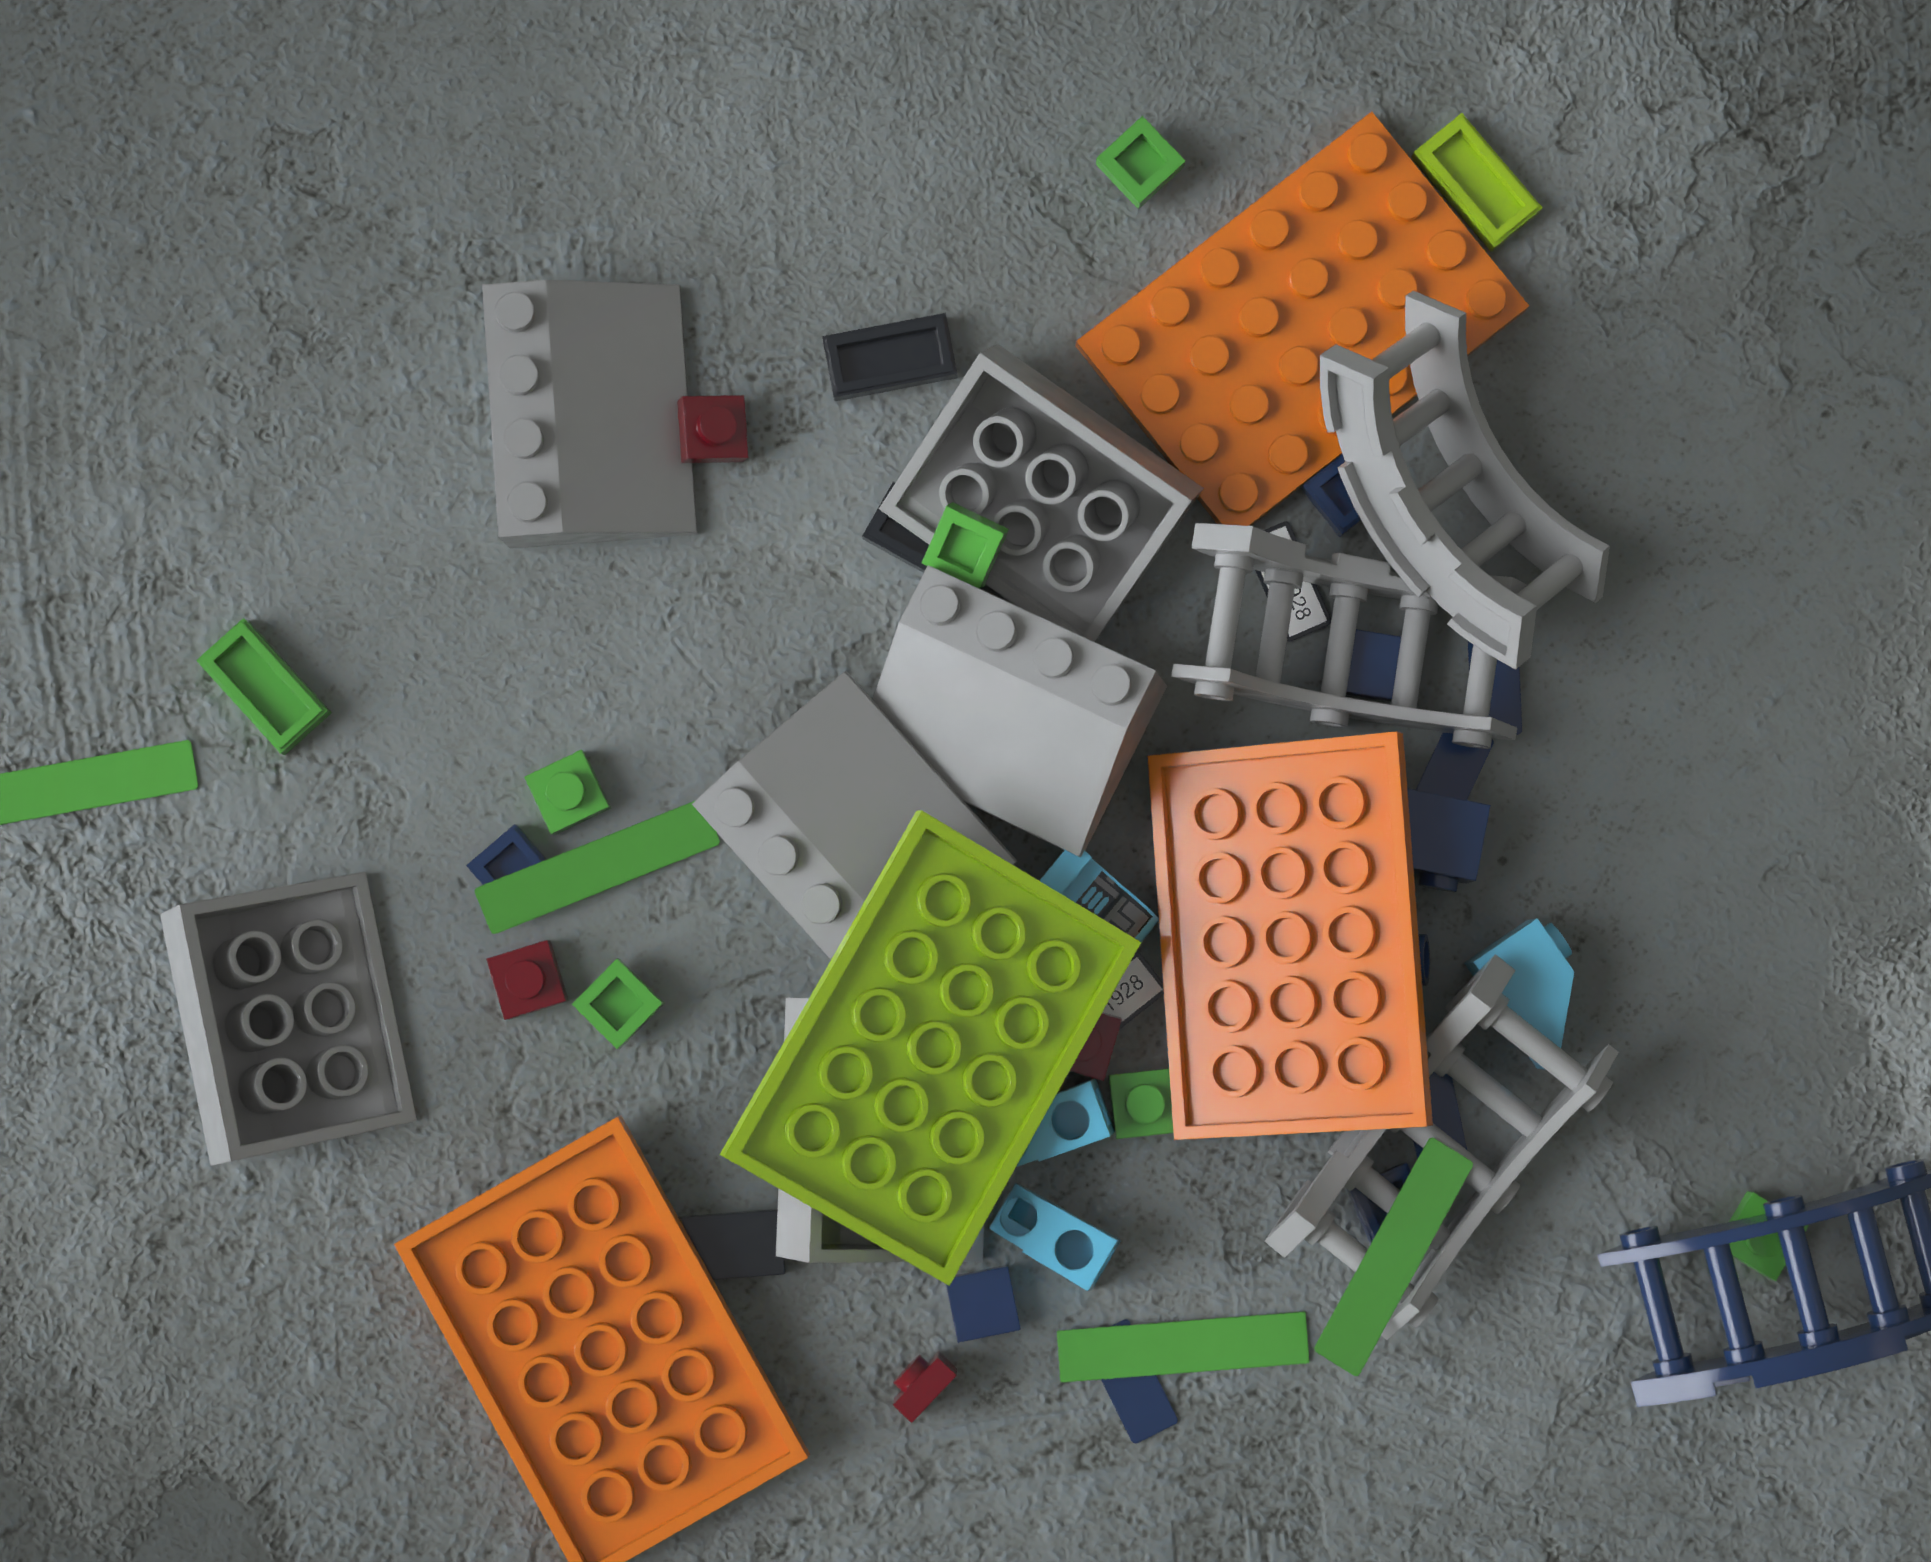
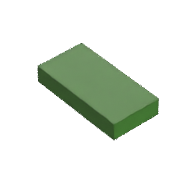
(264, 686)

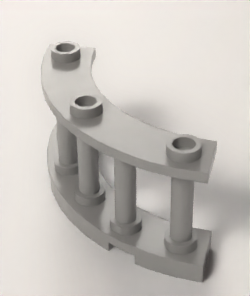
(1401, 515)
(1350, 580)
(1350, 1167)

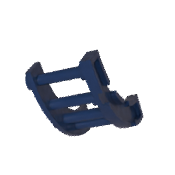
(1820, 1344)

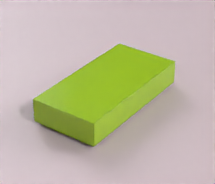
(1476, 182)

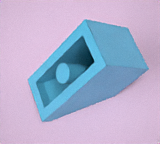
(1542, 977)

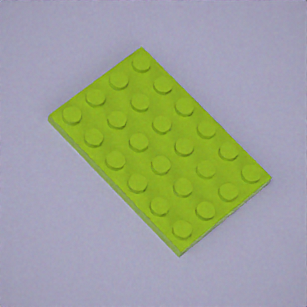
(931, 1048)

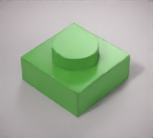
(1140, 162)
(965, 545)
(567, 792)
(618, 1003)
(1141, 1103)
(1762, 1252)

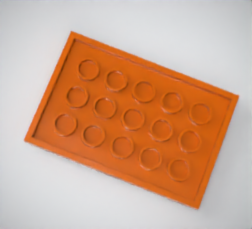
(1231, 337)
(1290, 938)
(602, 1349)

